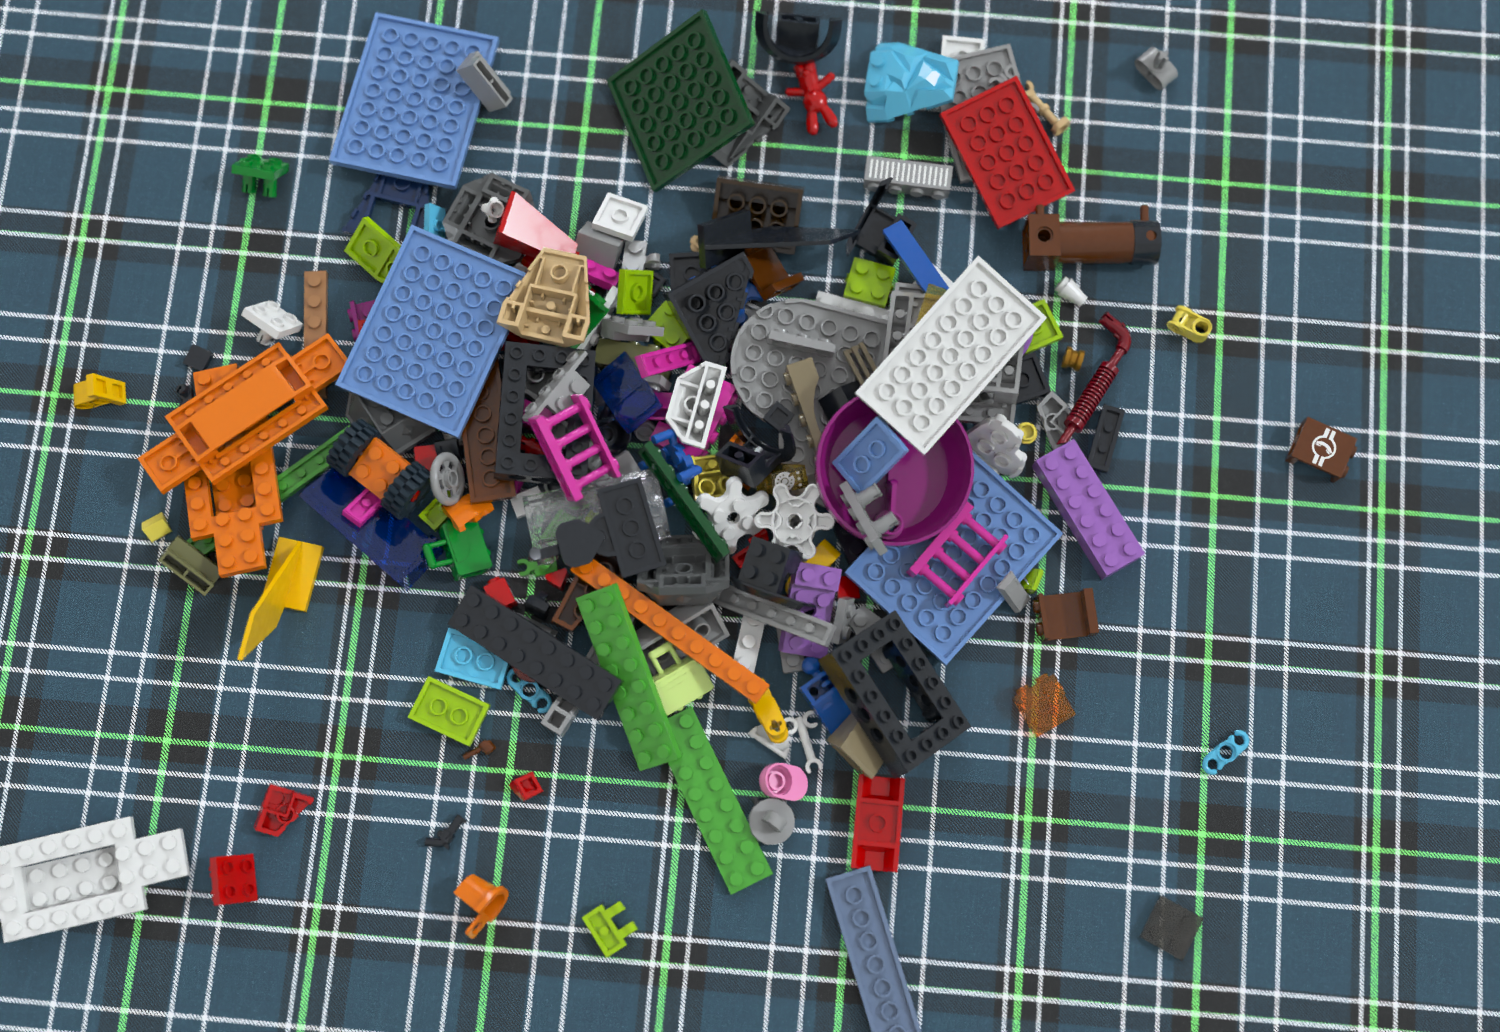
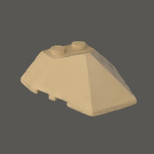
(550, 300)

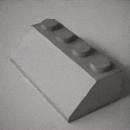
(700, 618)

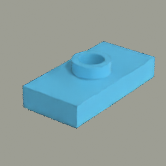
(433, 219)

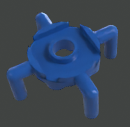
(675, 456)

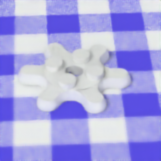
(733, 501)
(786, 508)

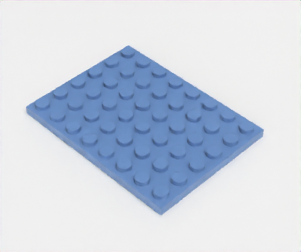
(409, 104)
(432, 332)
(921, 603)

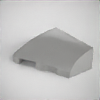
(1053, 414)

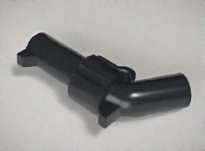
(447, 835)

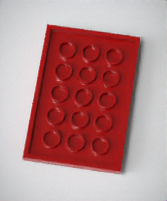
(1007, 152)

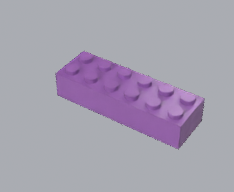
(1088, 509)

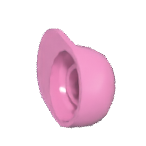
(783, 781)

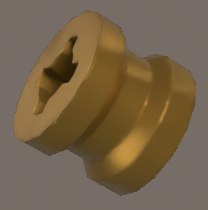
(1073, 359)

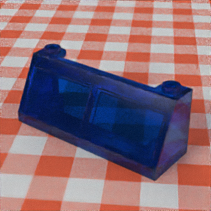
(383, 538)

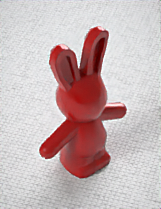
(814, 99)

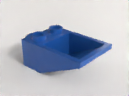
(828, 703)

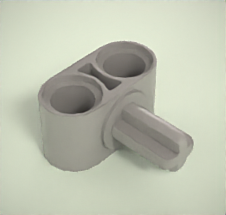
(1156, 67)

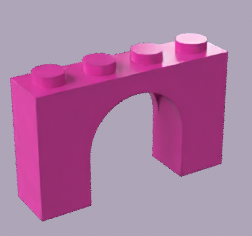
(727, 396)

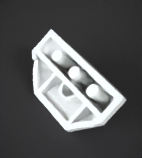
(695, 403)

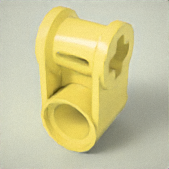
(1189, 322)

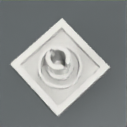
(272, 321)

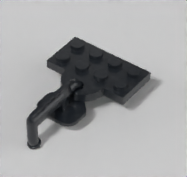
(623, 523)

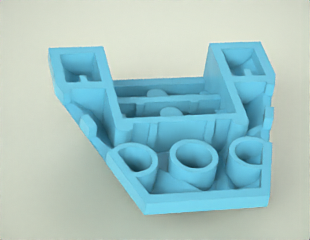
(907, 80)

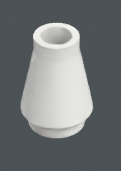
(1070, 291)

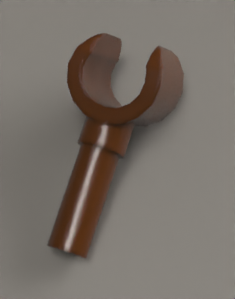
(485, 746)

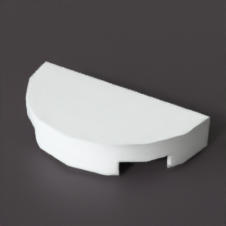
(760, 735)

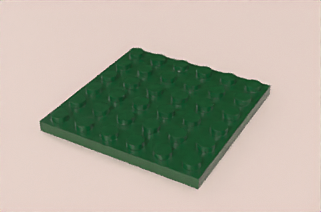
(680, 101)

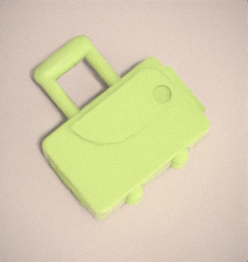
(681, 681)

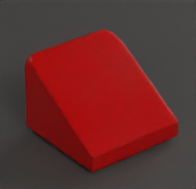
(847, 588)

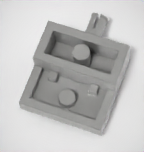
(630, 329)

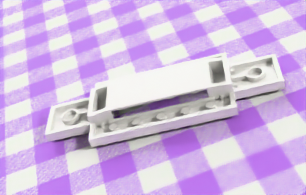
(84, 885)

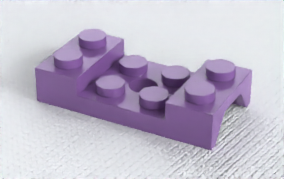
(817, 586)

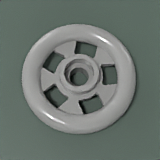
(446, 478)

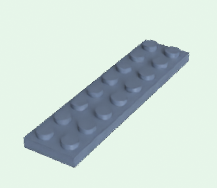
(872, 952)

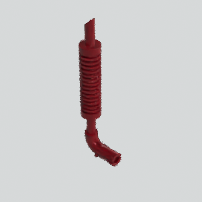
(1100, 381)

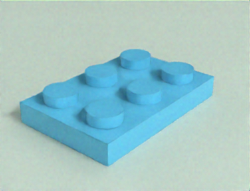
(470, 661)

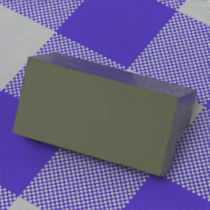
(190, 565)

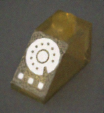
(789, 474)

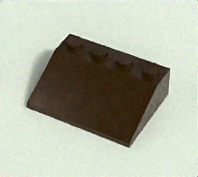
(769, 203)

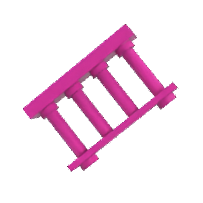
(553, 446)
(936, 551)

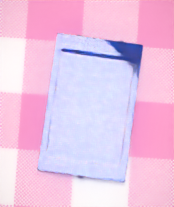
(626, 393)

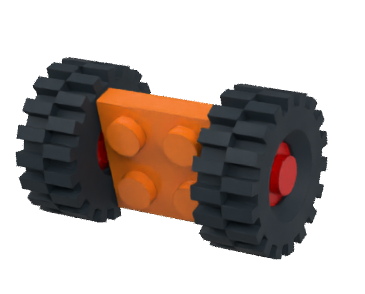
(379, 469)

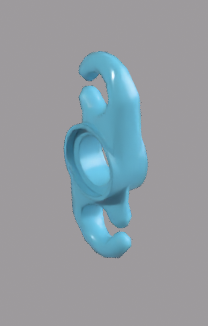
(539, 694)
(1215, 753)

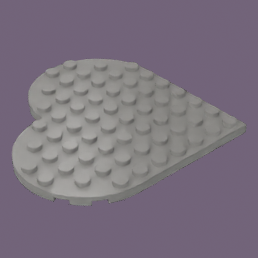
(759, 367)

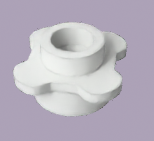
(487, 209)

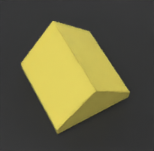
(156, 527)

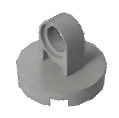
(771, 821)

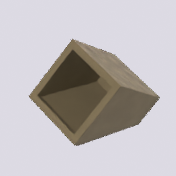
(855, 747)

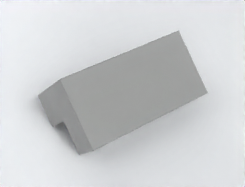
(484, 82)

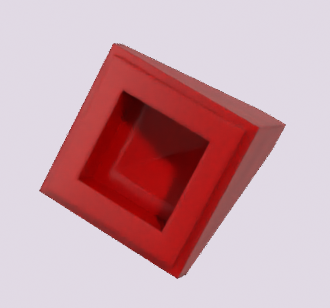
(526, 786)

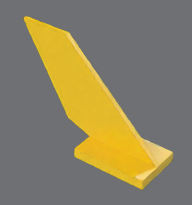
(287, 586)

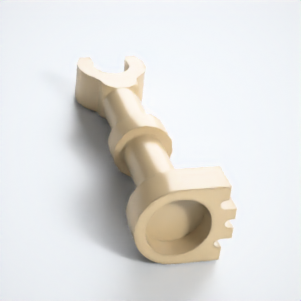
(1058, 126)

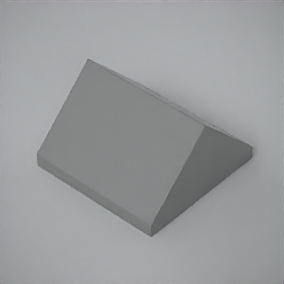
(599, 246)

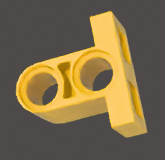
(98, 391)

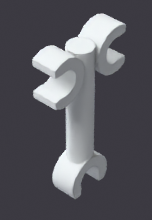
(802, 724)

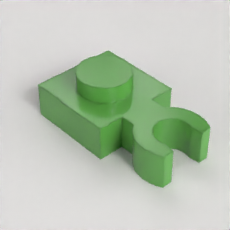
(540, 571)

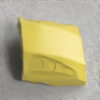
(710, 480)

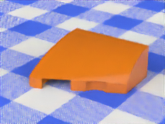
(465, 512)

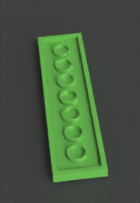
(637, 697)
(715, 805)

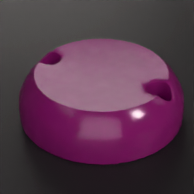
(919, 490)

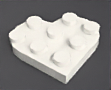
(998, 445)

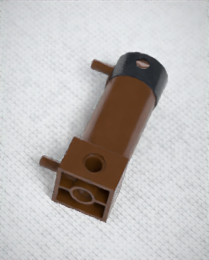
(1055, 242)

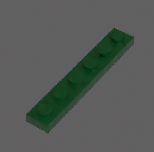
(683, 501)

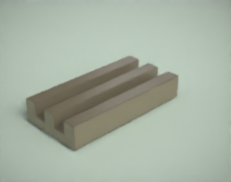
(861, 346)

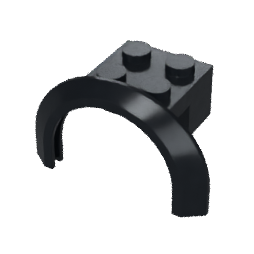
(797, 37)
(872, 226)
(754, 458)
(766, 571)

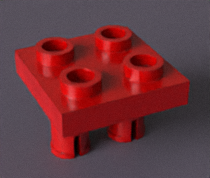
(233, 879)

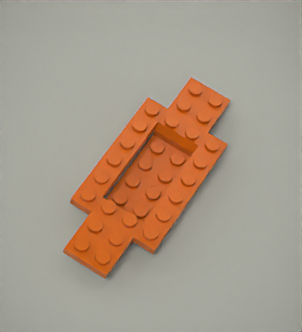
(239, 403)
(241, 500)

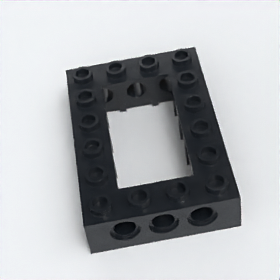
(509, 461)
(871, 708)

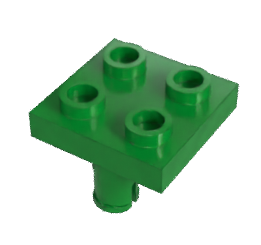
(255, 167)

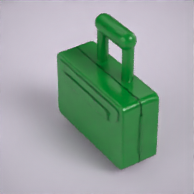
(464, 551)

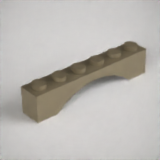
(803, 381)

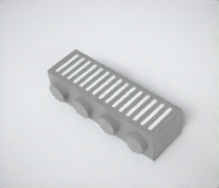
(908, 177)

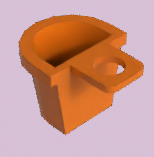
(483, 898)

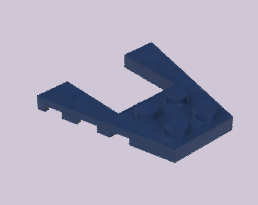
(393, 191)

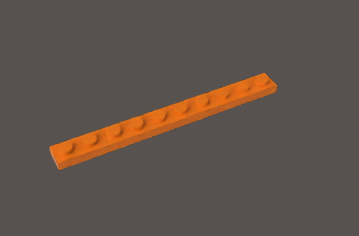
(677, 632)

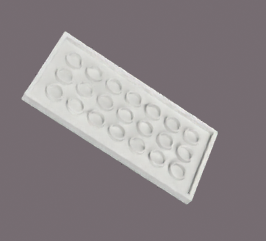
(950, 355)

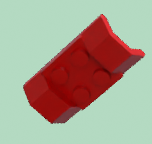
(878, 823)

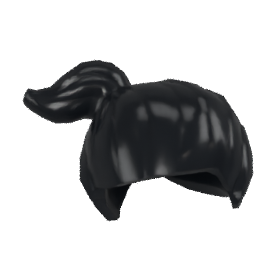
(612, 432)

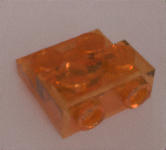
(1043, 704)

